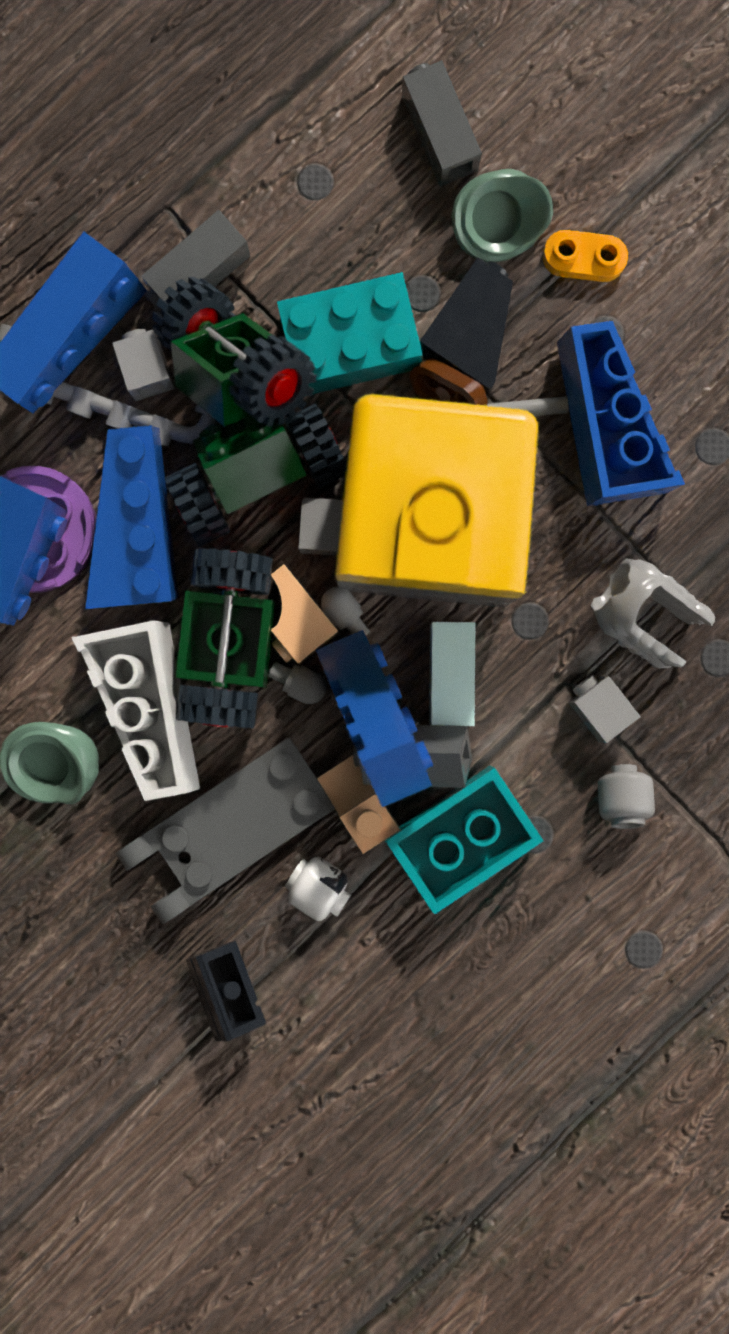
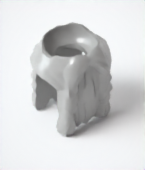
(620, 603)

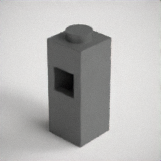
(440, 122)
(206, 253)
(449, 753)

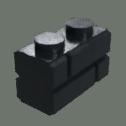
(226, 991)

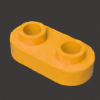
(586, 257)

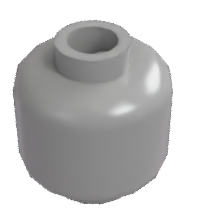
(626, 797)

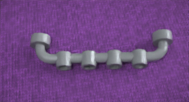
(122, 415)

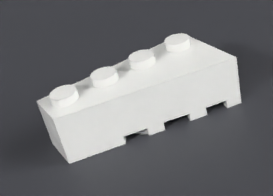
(140, 690)

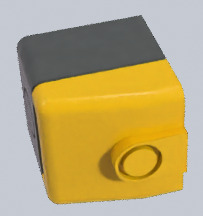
(437, 501)

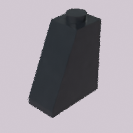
(472, 324)

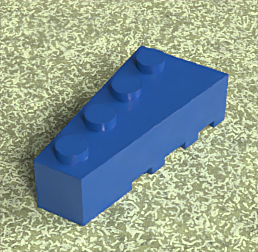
(65, 321)
(611, 420)
(132, 530)
(374, 719)

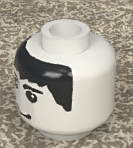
(317, 888)

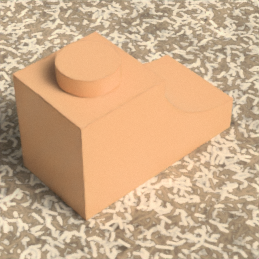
(302, 623)
(358, 805)

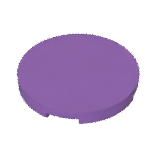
(75, 548)

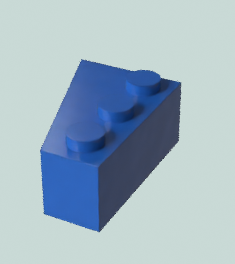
(26, 533)

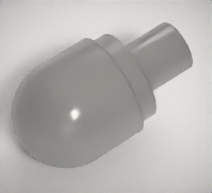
(343, 610)
(300, 682)

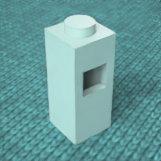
(452, 674)

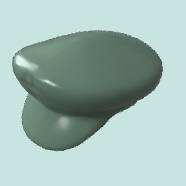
(501, 214)
(49, 762)

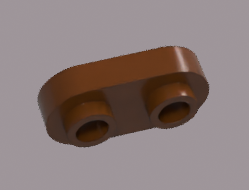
(440, 382)

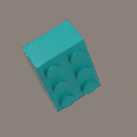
(354, 331)
(463, 839)

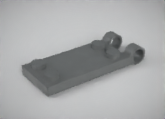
(232, 826)

